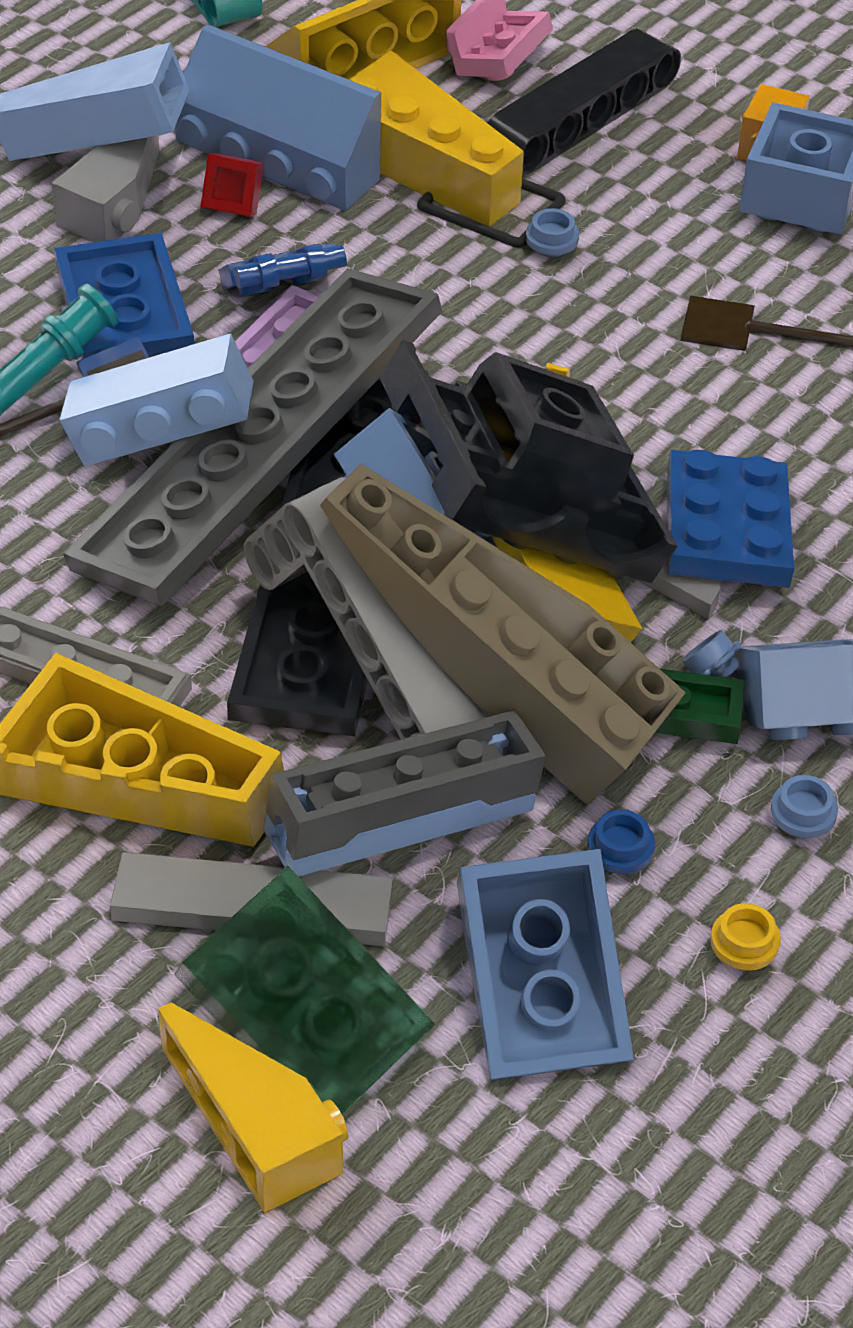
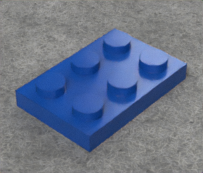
(138, 285)
(729, 518)

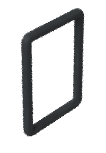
(558, 201)

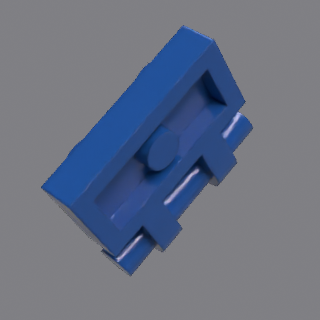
(264, 271)

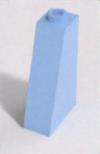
(95, 105)

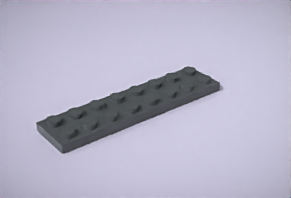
(216, 478)

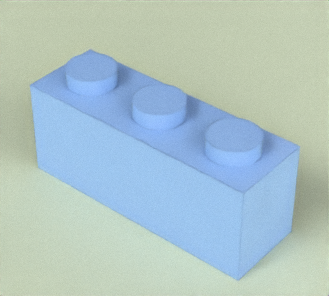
(157, 400)

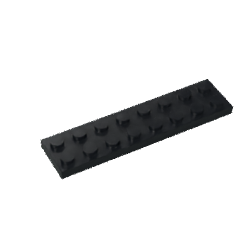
(294, 656)

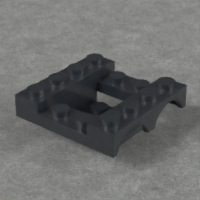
(569, 466)

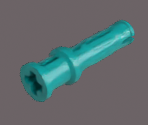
(59, 340)

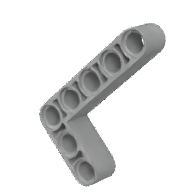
(400, 670)

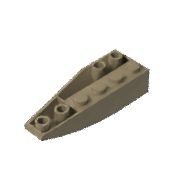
(507, 633)

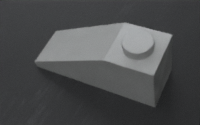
(105, 189)

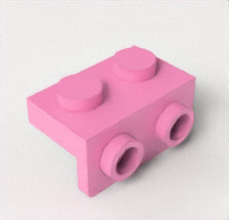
(493, 40)

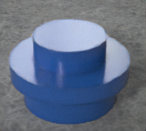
(623, 841)

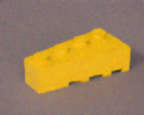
(441, 145)
(132, 757)

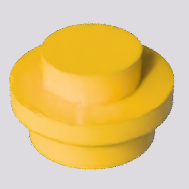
(746, 937)

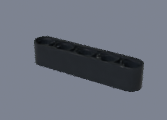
(587, 97)

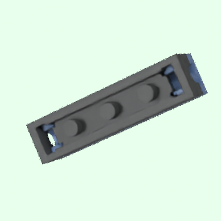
(402, 793)

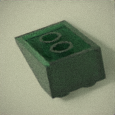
(304, 992)

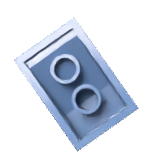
(544, 964)

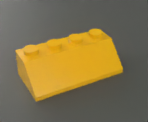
(365, 30)

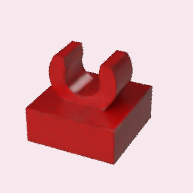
(232, 184)

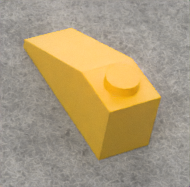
(257, 1108)

